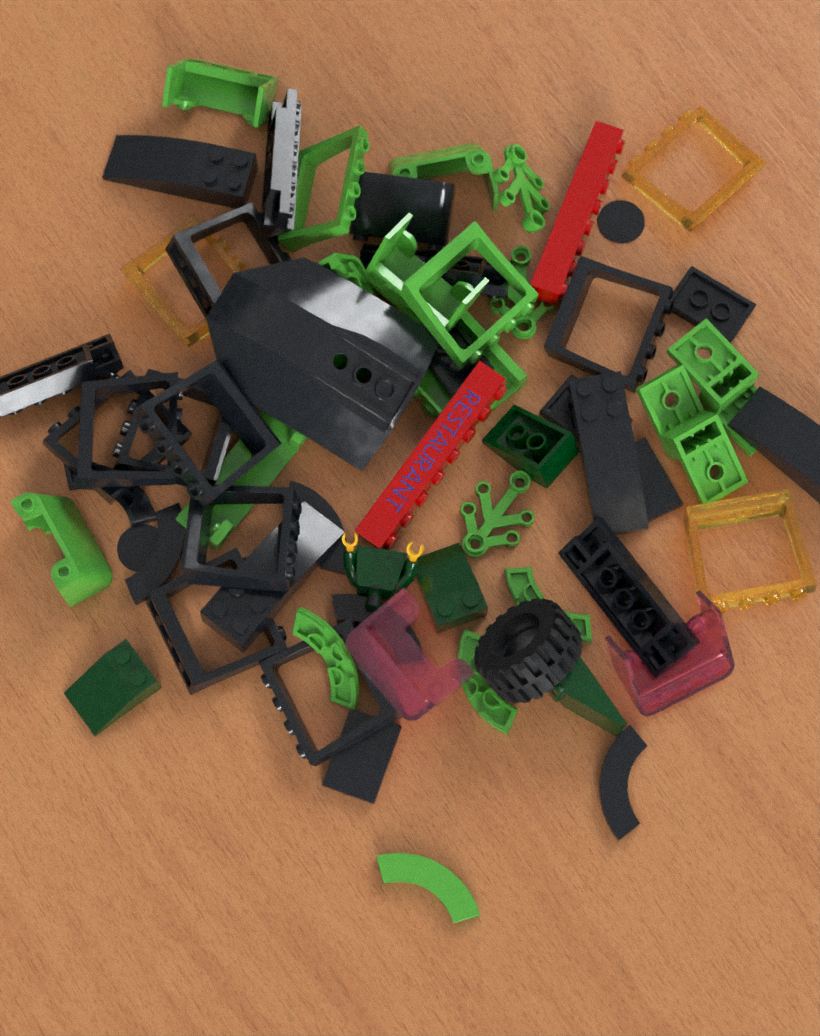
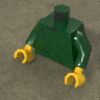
(378, 571)

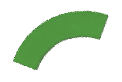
(523, 587)
(330, 645)
(479, 694)
(434, 878)

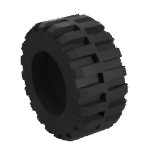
(528, 650)

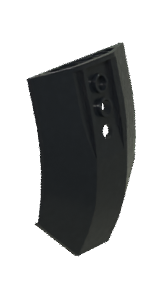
(279, 339)

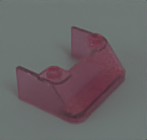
(701, 668)

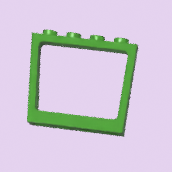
(308, 161)
(470, 239)

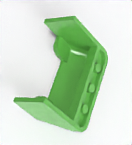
(220, 87)
(448, 161)
(396, 263)

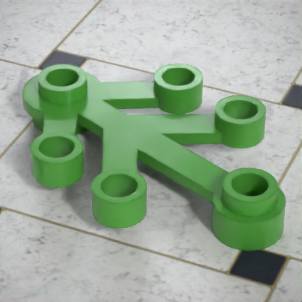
(515, 159)
(530, 320)
(494, 518)

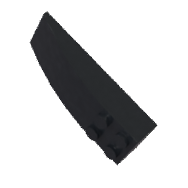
(183, 168)
(782, 437)
(608, 451)
(243, 612)

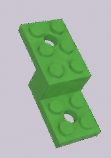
(723, 378)
(692, 435)

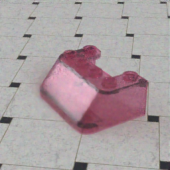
(398, 662)

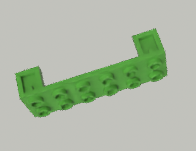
(228, 516)

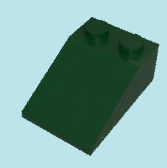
(532, 445)
(450, 588)
(112, 687)
(586, 698)

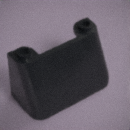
(390, 198)

